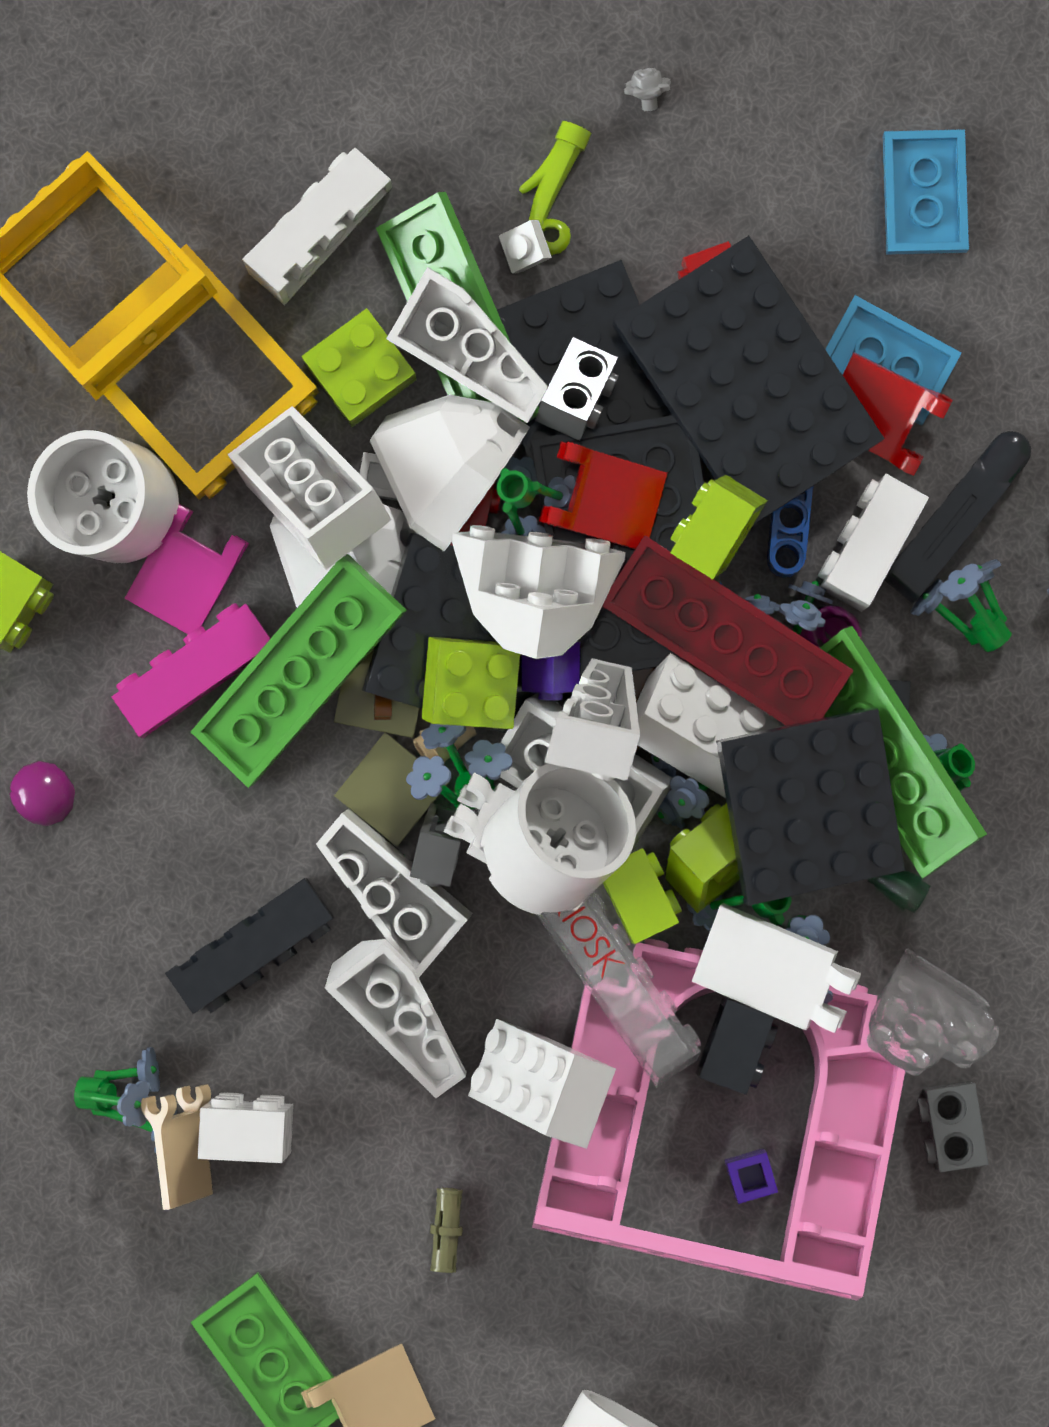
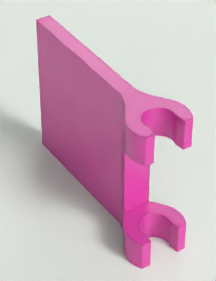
(184, 576)

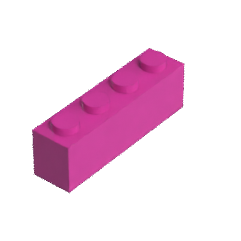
(192, 671)

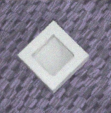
(525, 246)
(374, 474)

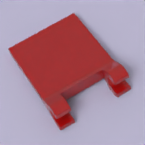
(893, 406)
(610, 497)

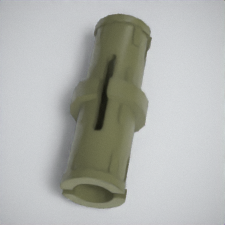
(446, 1230)

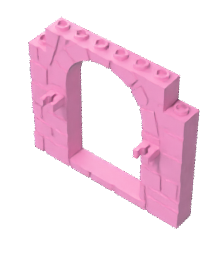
(838, 1166)

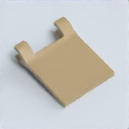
(176, 1141)
(375, 1393)

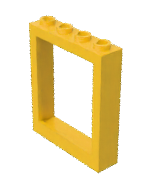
(146, 331)
(209, 479)

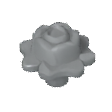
(647, 86)

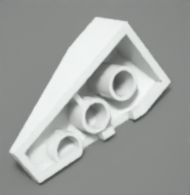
(460, 340)
(395, 1009)

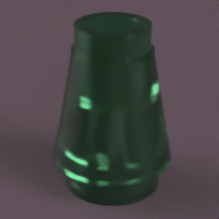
(903, 889)

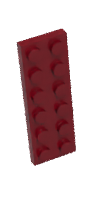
(725, 636)

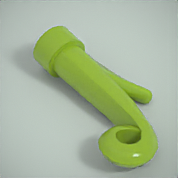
(550, 178)

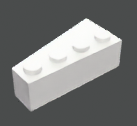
(317, 225)
(598, 724)
(409, 914)

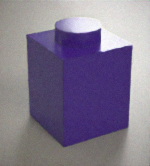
(552, 674)
(751, 1176)

